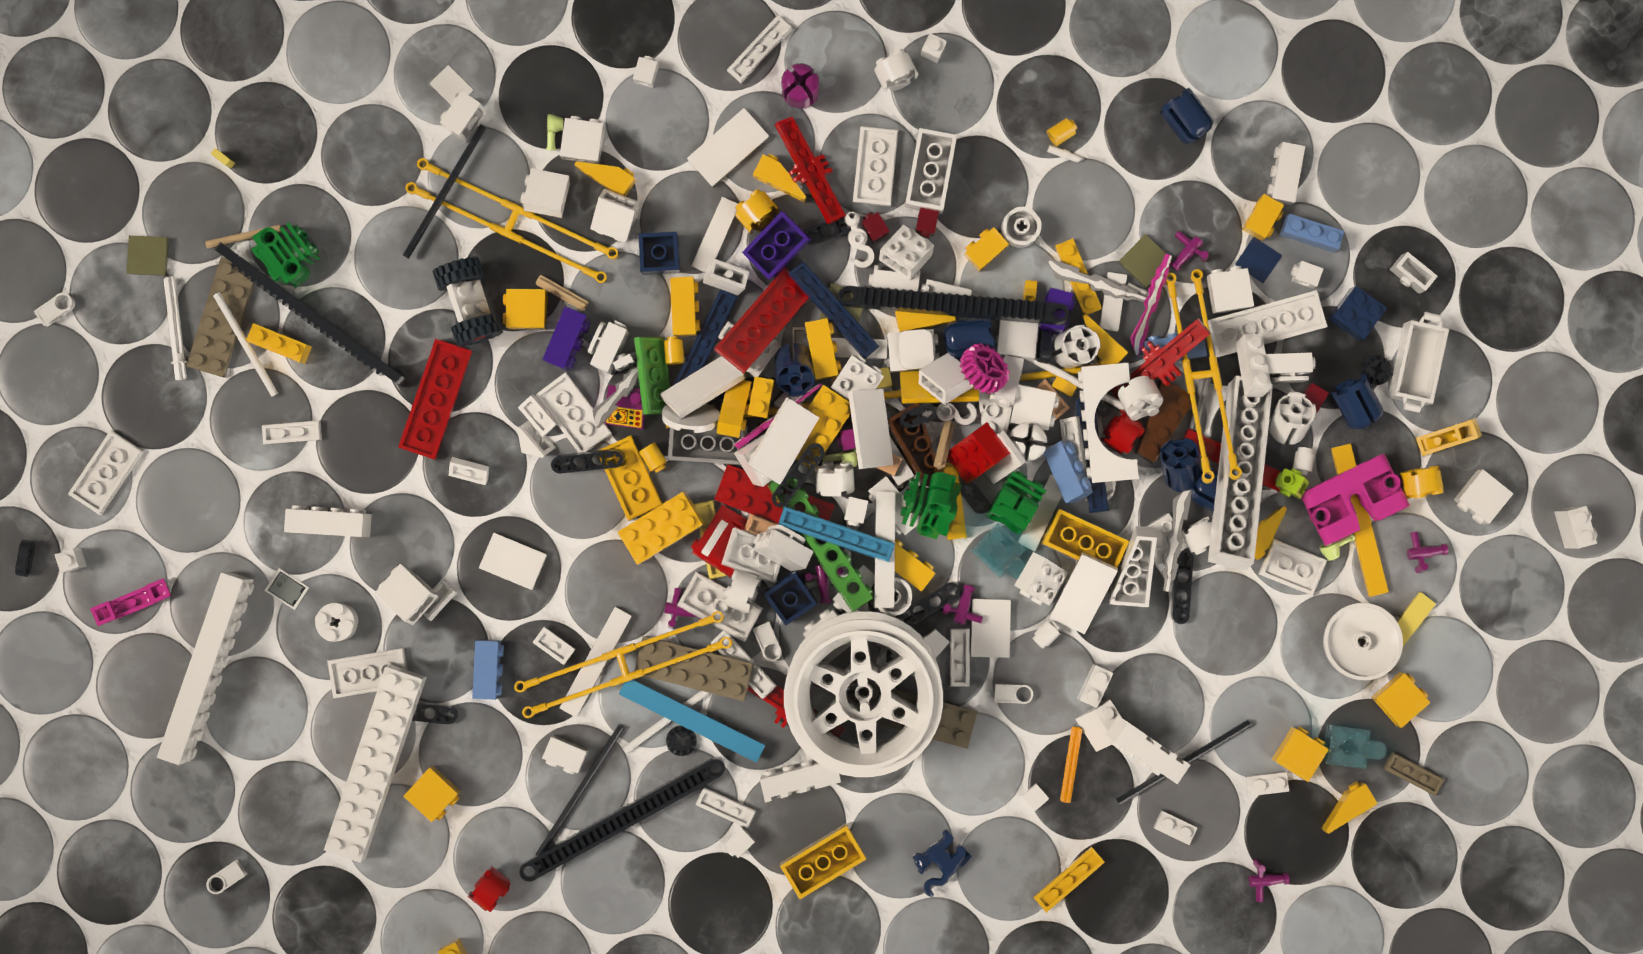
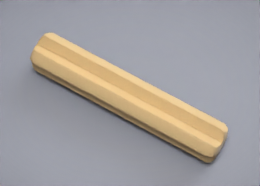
(562, 293)
(944, 445)

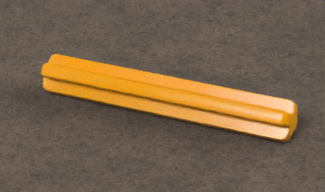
(1071, 764)

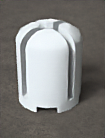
(1068, 343)
(1291, 418)
(1034, 435)

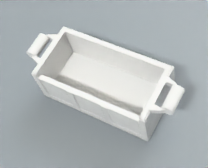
(1418, 362)

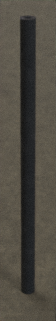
(444, 191)
(1189, 759)
(580, 790)

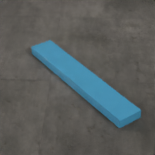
(836, 534)

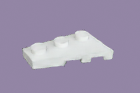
(995, 415)

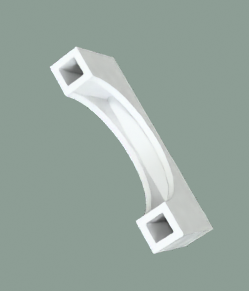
(1096, 383)
(934, 638)

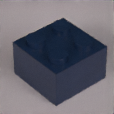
(659, 253)
(1357, 313)
(790, 597)

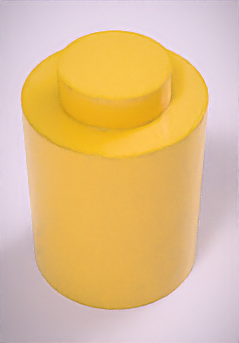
(1062, 131)
(673, 351)
(653, 458)

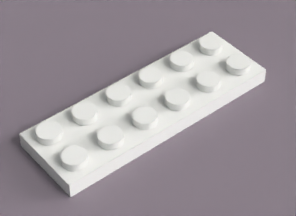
(1273, 320)

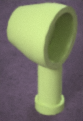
(554, 125)
(849, 455)
(1332, 550)

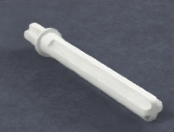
(175, 329)

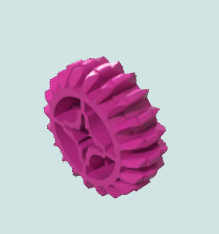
(984, 368)

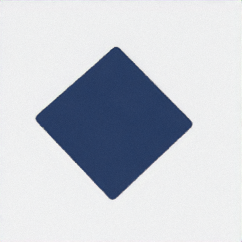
(1258, 259)

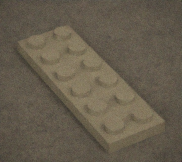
(214, 336)
(703, 672)
(955, 722)

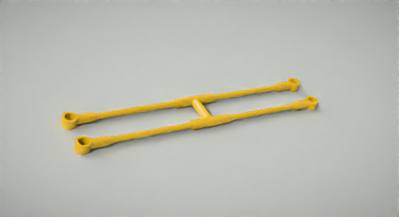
(507, 231)
(1214, 372)
(626, 675)

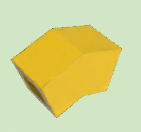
(1030, 290)
(1064, 386)

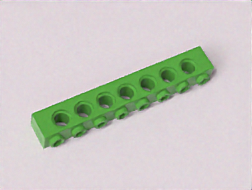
(853, 600)

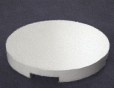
(700, 420)

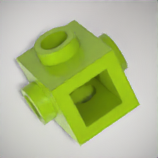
(1291, 483)

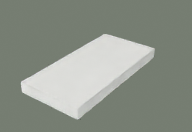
(728, 147)
(875, 166)
(702, 386)
(572, 413)
(870, 428)
(783, 441)
(106, 472)
(1083, 593)
(706, 596)
(362, 672)

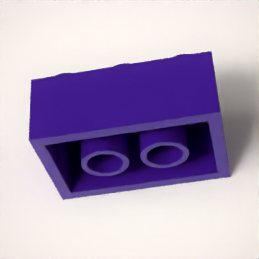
(777, 245)
(567, 339)

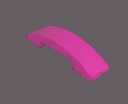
(131, 602)

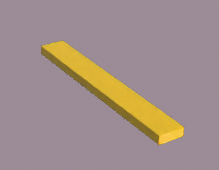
(1364, 538)

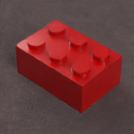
(977, 453)

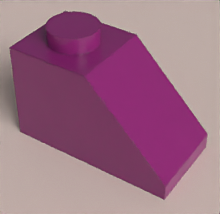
(846, 440)

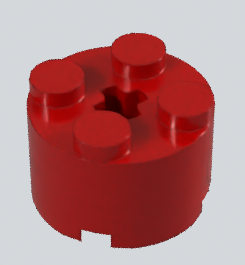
(1122, 432)
(489, 888)

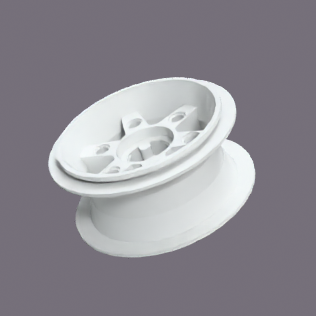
(812, 729)

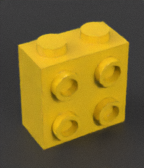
(525, 309)
(1401, 699)
(1300, 753)
(432, 794)

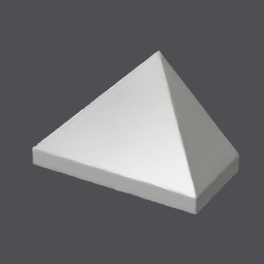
(533, 442)

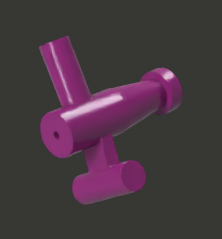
(1191, 247)
(1420, 553)
(822, 581)
(672, 608)
(963, 608)
(1265, 880)

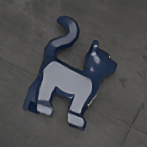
(946, 862)

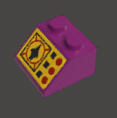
(629, 410)

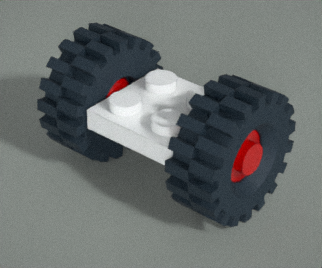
(468, 300)

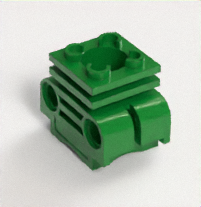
(286, 253)
(1016, 502)
(933, 503)

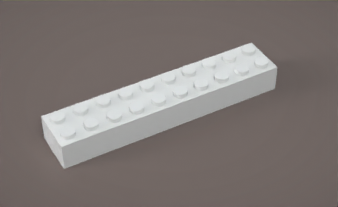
(1239, 500)
(205, 668)
(375, 763)

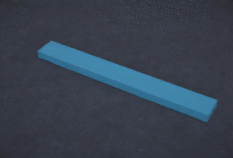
(692, 719)

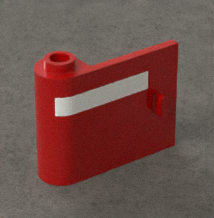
(716, 537)

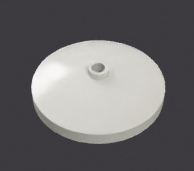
(1381, 641)

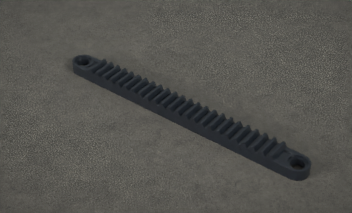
(953, 305)
(309, 315)
(622, 819)

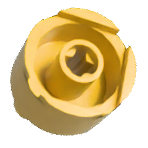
(756, 211)
(1422, 482)

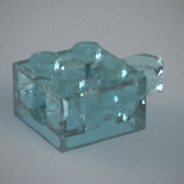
(1000, 552)
(1351, 746)

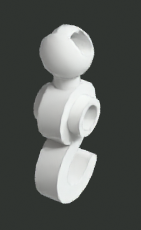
(857, 238)
(948, 412)

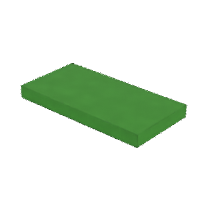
(652, 373)

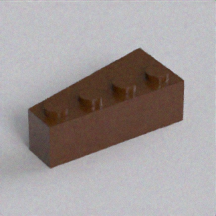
(1163, 424)
(913, 444)

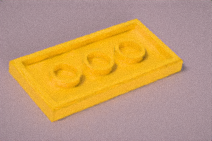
(914, 393)
(632, 481)

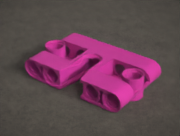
(1335, 494)

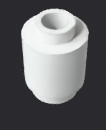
(1304, 460)
(1046, 634)

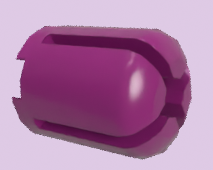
(795, 95)

